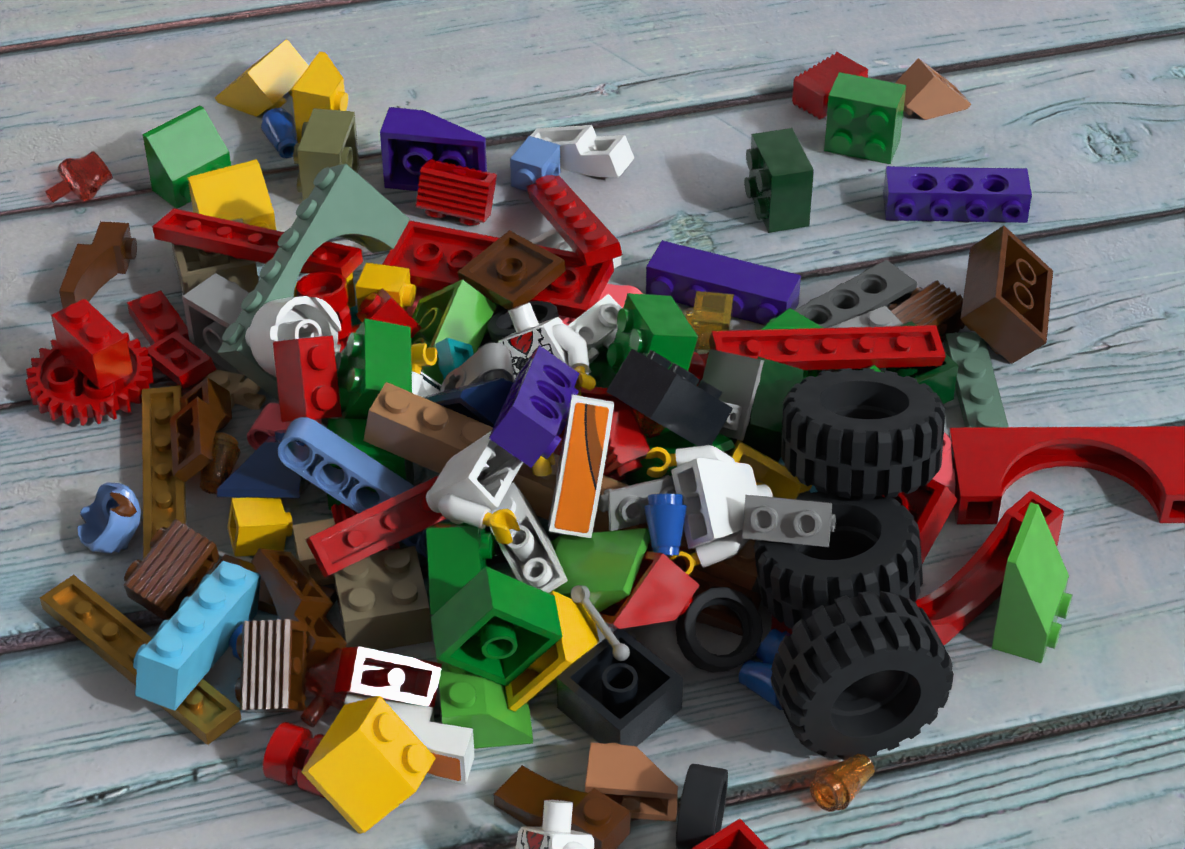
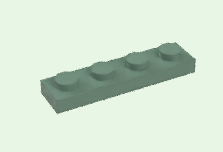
(975, 381)

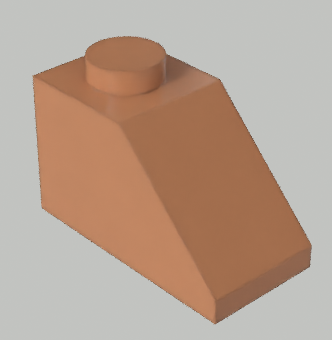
(930, 92)
(631, 781)

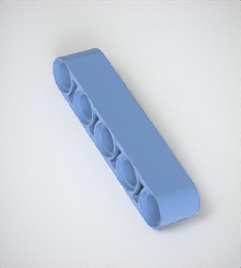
(343, 484)

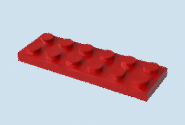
(439, 252)

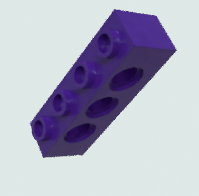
(957, 194)
(536, 408)

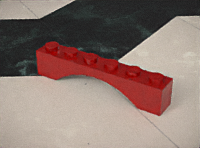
(982, 577)

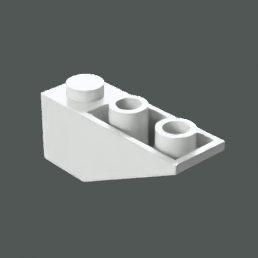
(531, 551)

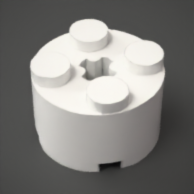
(290, 320)

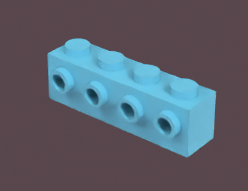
(196, 635)

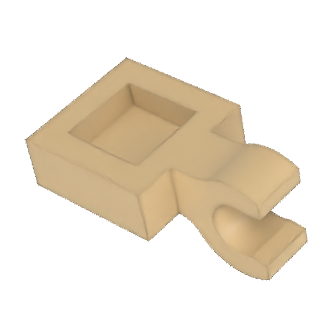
(241, 390)

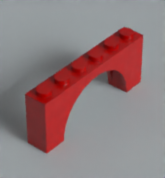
(996, 457)

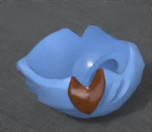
(110, 519)

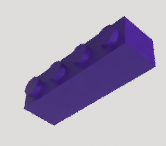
(757, 289)

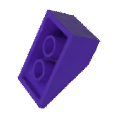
(417, 136)

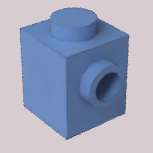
(534, 160)

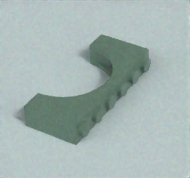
(338, 207)

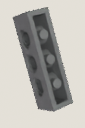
(863, 293)

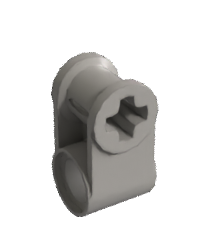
(486, 364)

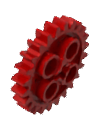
(64, 390)

